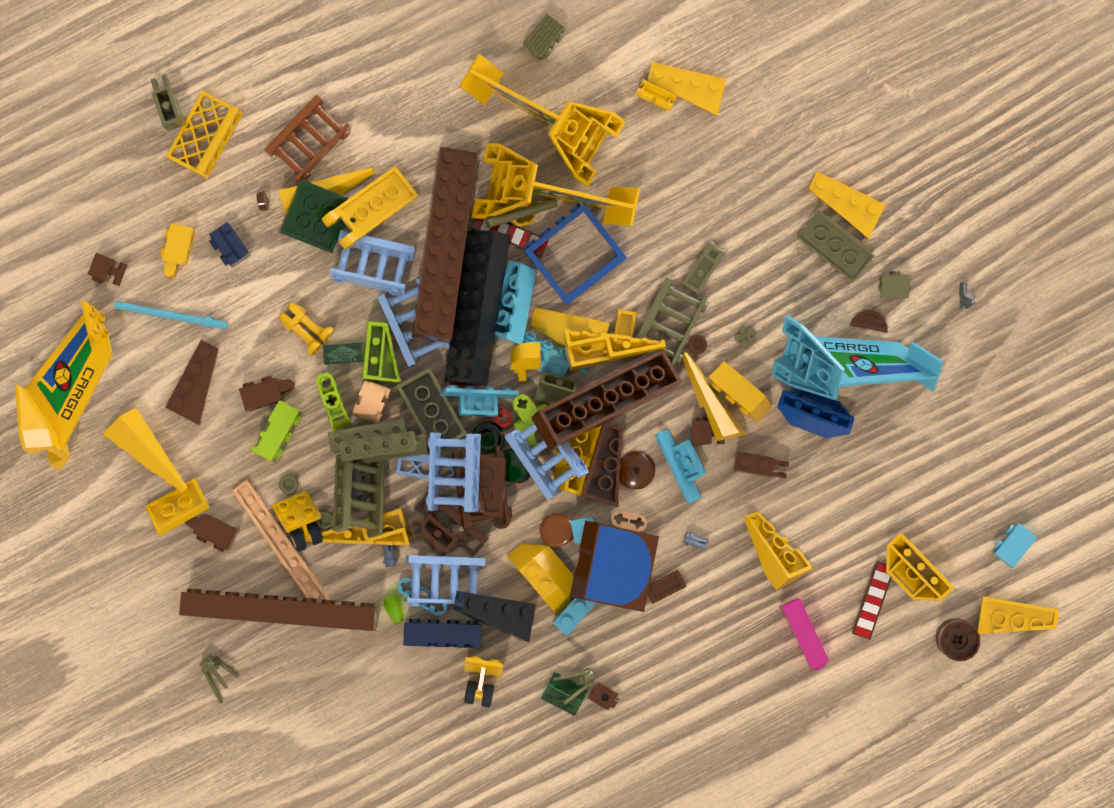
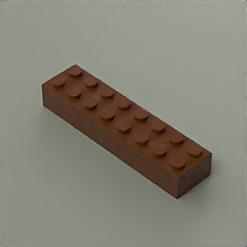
(606, 400)

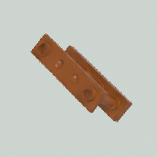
(302, 120)

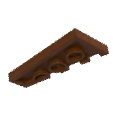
(194, 384)

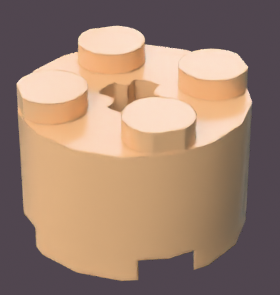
(371, 402)

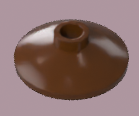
(644, 477)

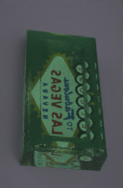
(342, 353)

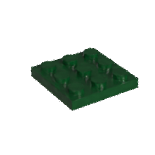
(305, 213)

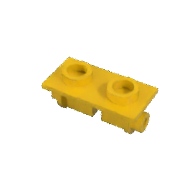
(656, 95)

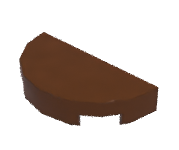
(870, 320)

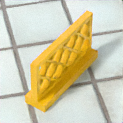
(219, 140)

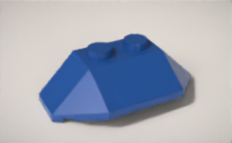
(815, 413)

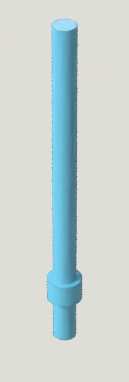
(207, 322)

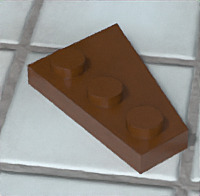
(492, 485)

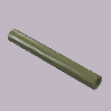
(521, 213)

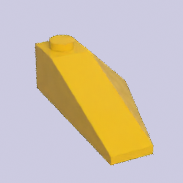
(553, 324)
(777, 557)

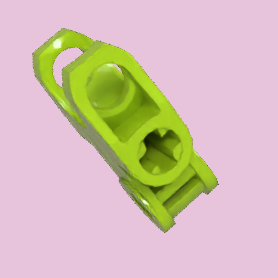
(334, 411)
(525, 416)

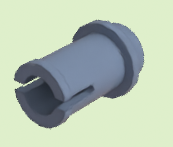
(696, 541)
(389, 556)

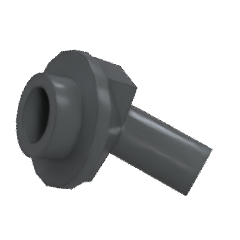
(967, 300)

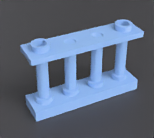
(385, 249)
(395, 321)
(472, 469)
(539, 471)
(435, 563)

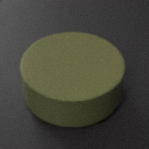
(288, 484)
(326, 521)

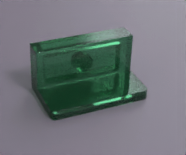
(560, 690)

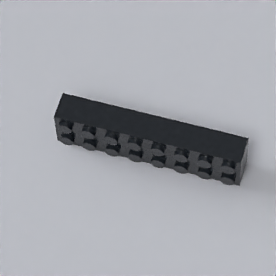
(477, 308)

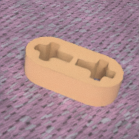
(630, 516)

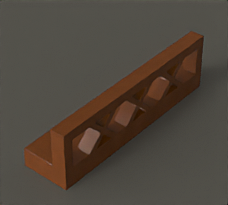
(454, 515)

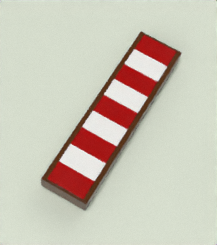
(518, 236)
(872, 601)

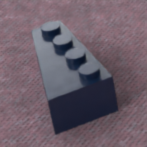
(442, 634)

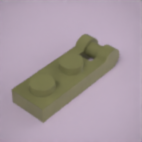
(703, 268)

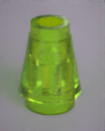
(394, 608)

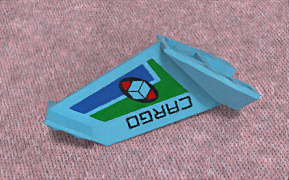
(829, 363)

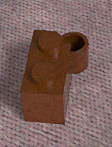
(434, 534)

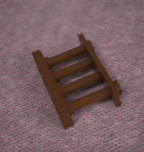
(468, 518)

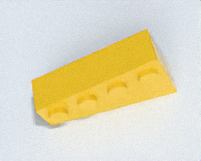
(584, 448)

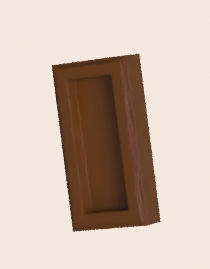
(665, 586)

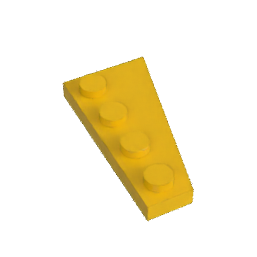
(697, 88)
(852, 205)
(1011, 616)

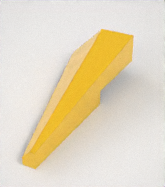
(337, 184)
(592, 349)
(720, 417)
(136, 438)
(393, 533)

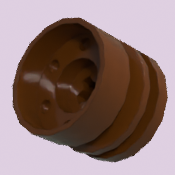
(968, 641)

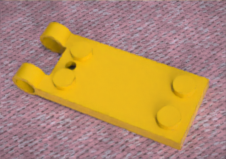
(372, 206)

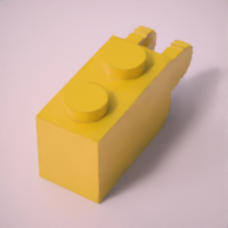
(177, 248)

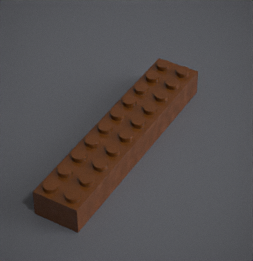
(444, 245)
(283, 611)

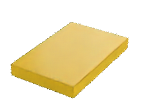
(177, 508)

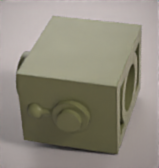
(894, 285)

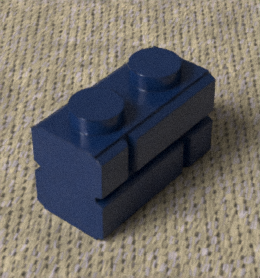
(229, 244)

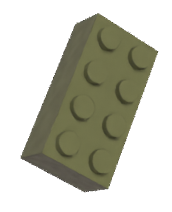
(428, 408)

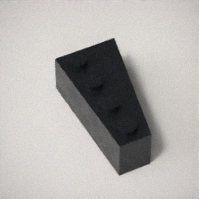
(502, 614)

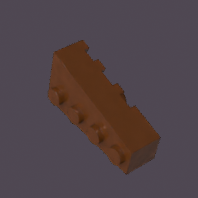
(604, 469)

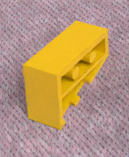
(740, 391)

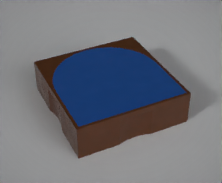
(614, 566)

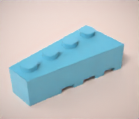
(515, 302)

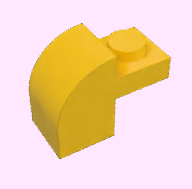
(525, 357)

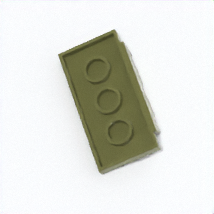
(836, 245)

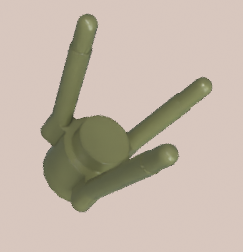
(210, 666)
(581, 678)

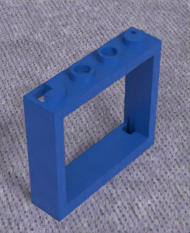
(548, 233)

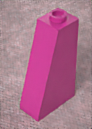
(804, 634)

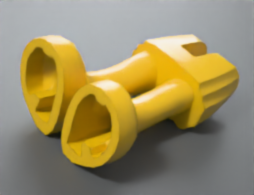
(323, 334)

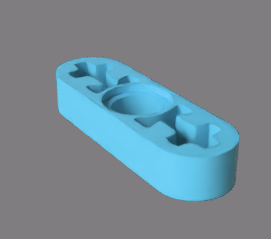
(407, 593)

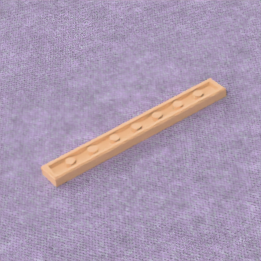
(279, 542)

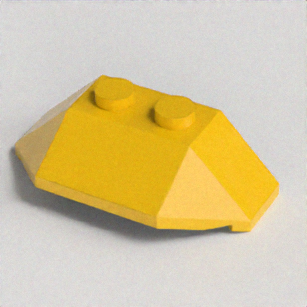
(914, 571)
(545, 573)

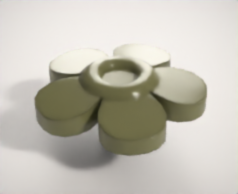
(745, 337)

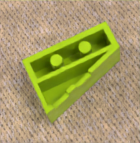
(378, 355)
(277, 432)

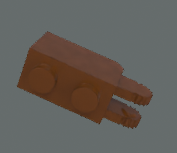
(265, 393)
(757, 465)
(213, 530)

